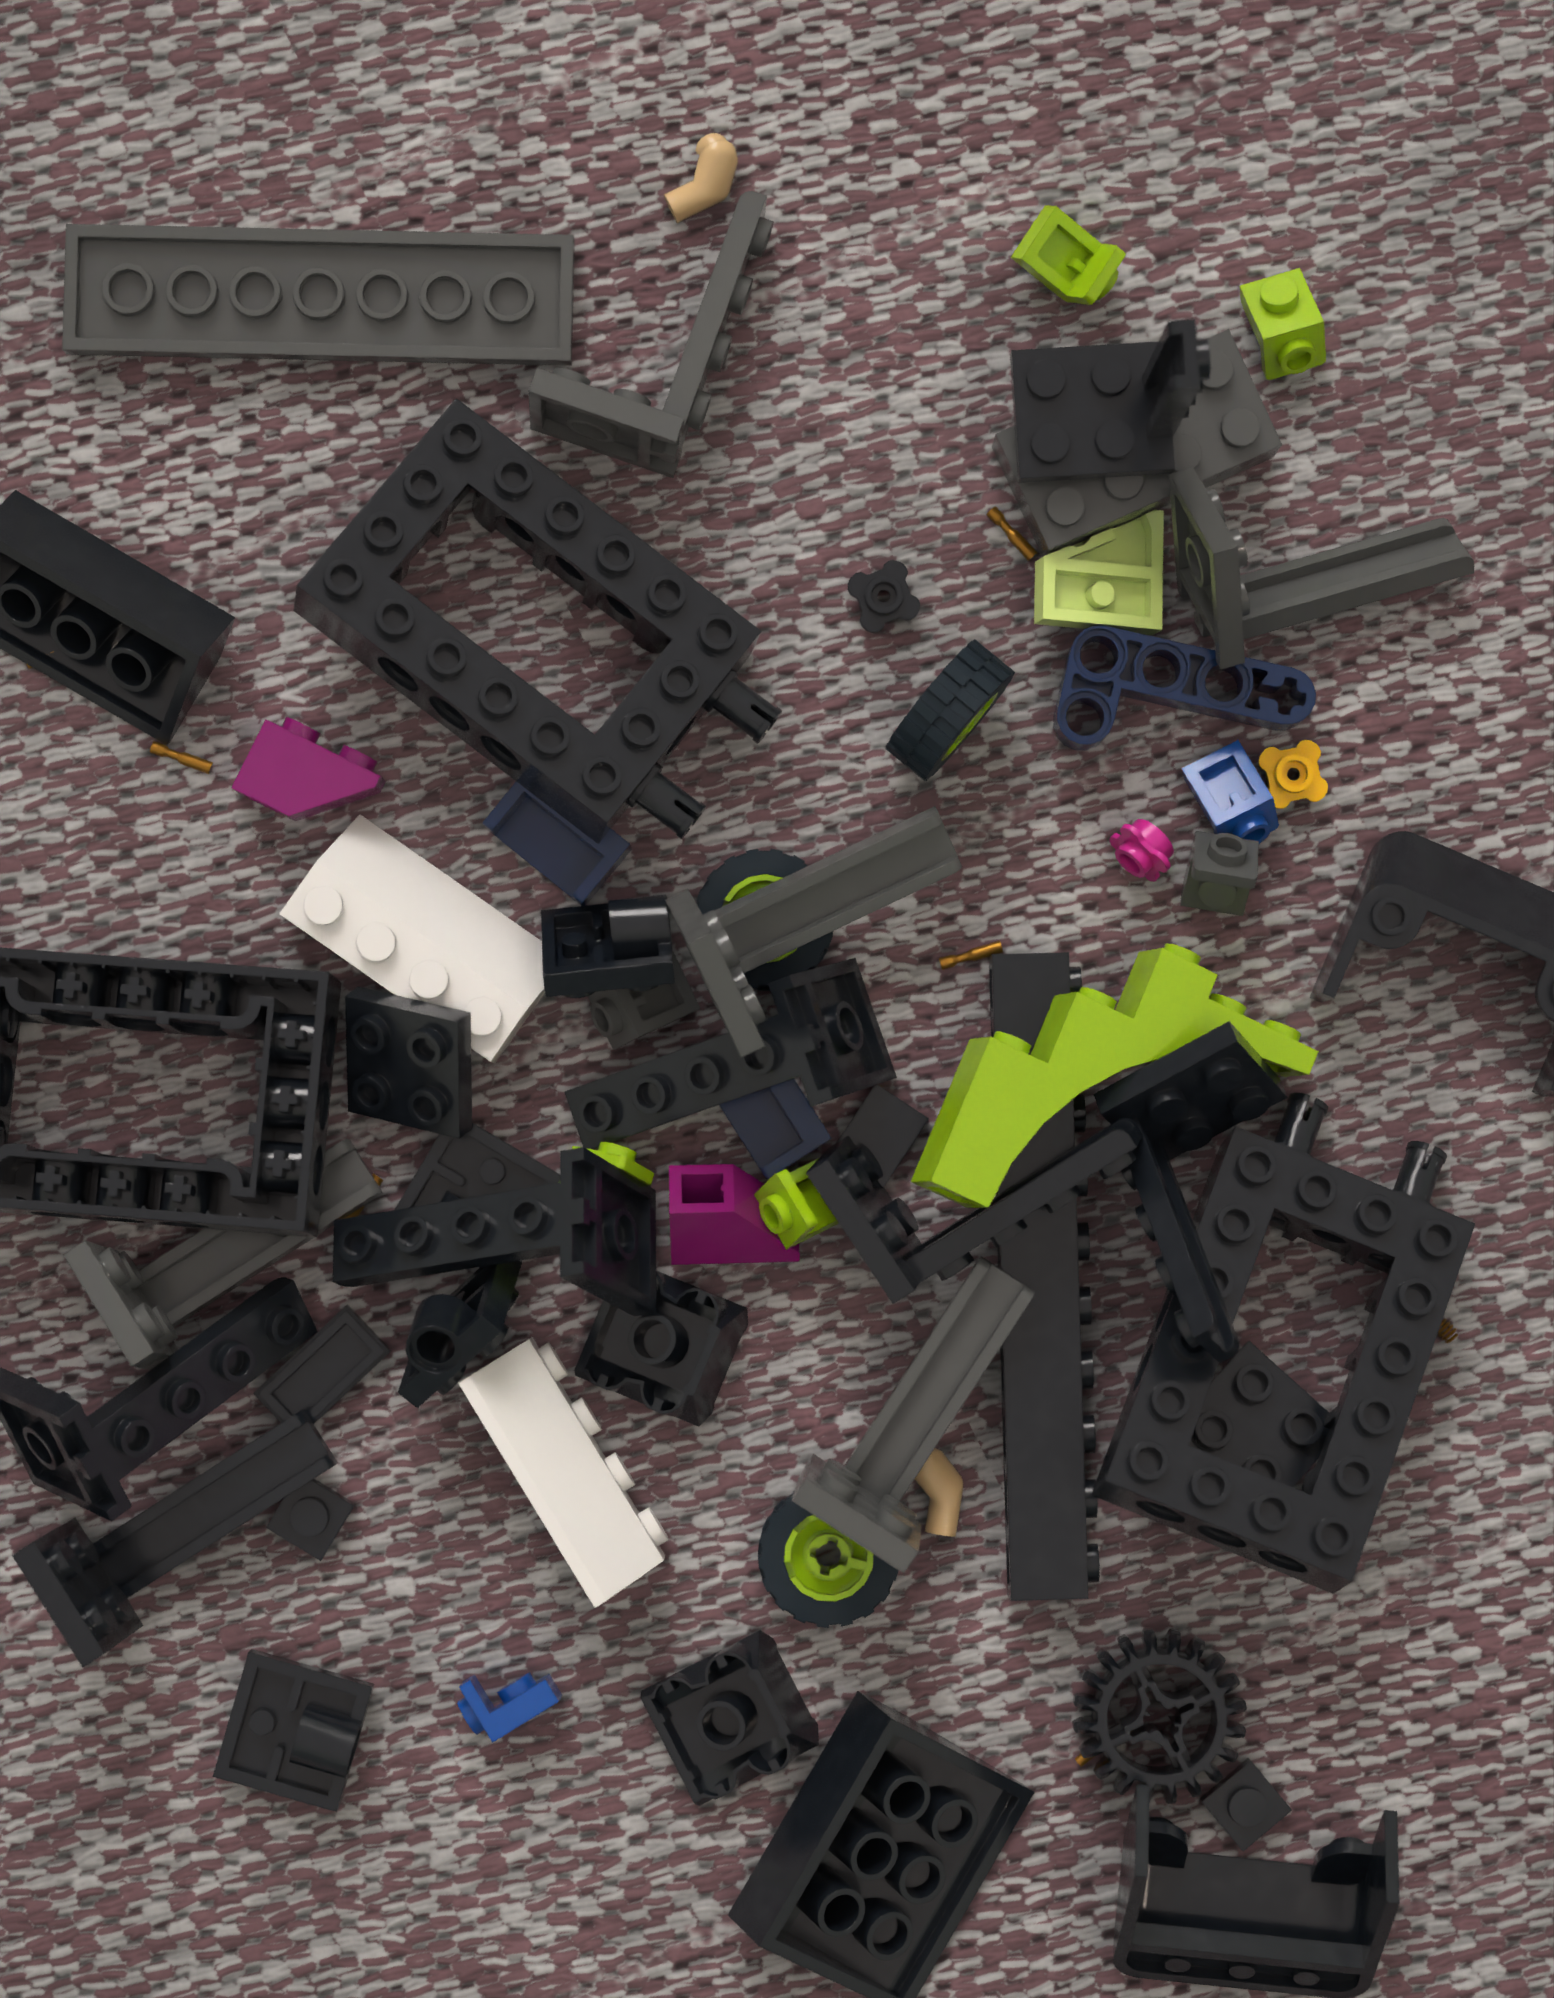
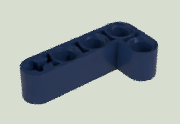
(1186, 692)

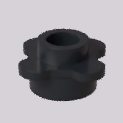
(877, 613)

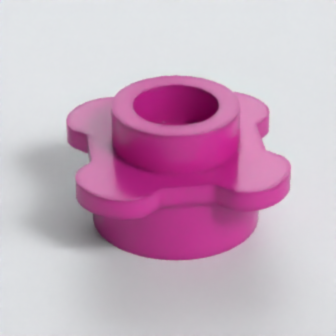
(1142, 849)

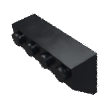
(112, 621)

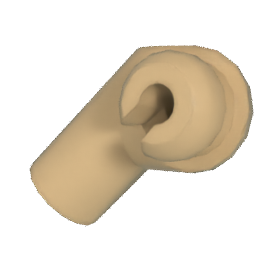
(711, 180)
(945, 1489)

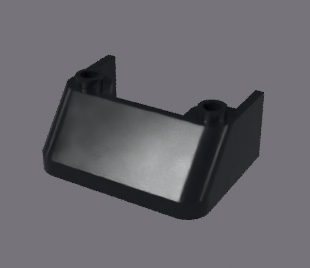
(1417, 875)
(1254, 1918)

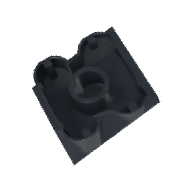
(667, 1357)
(731, 1717)

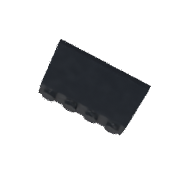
(879, 1853)

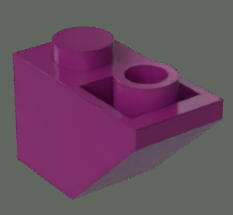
(300, 777)
(719, 1218)

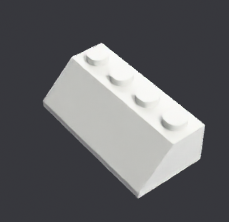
(420, 933)
(564, 1470)

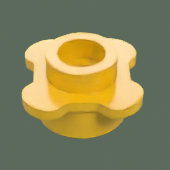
(1304, 760)

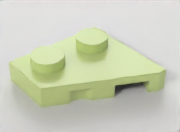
(1105, 579)

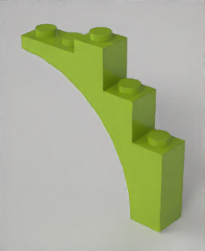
(1007, 1094)

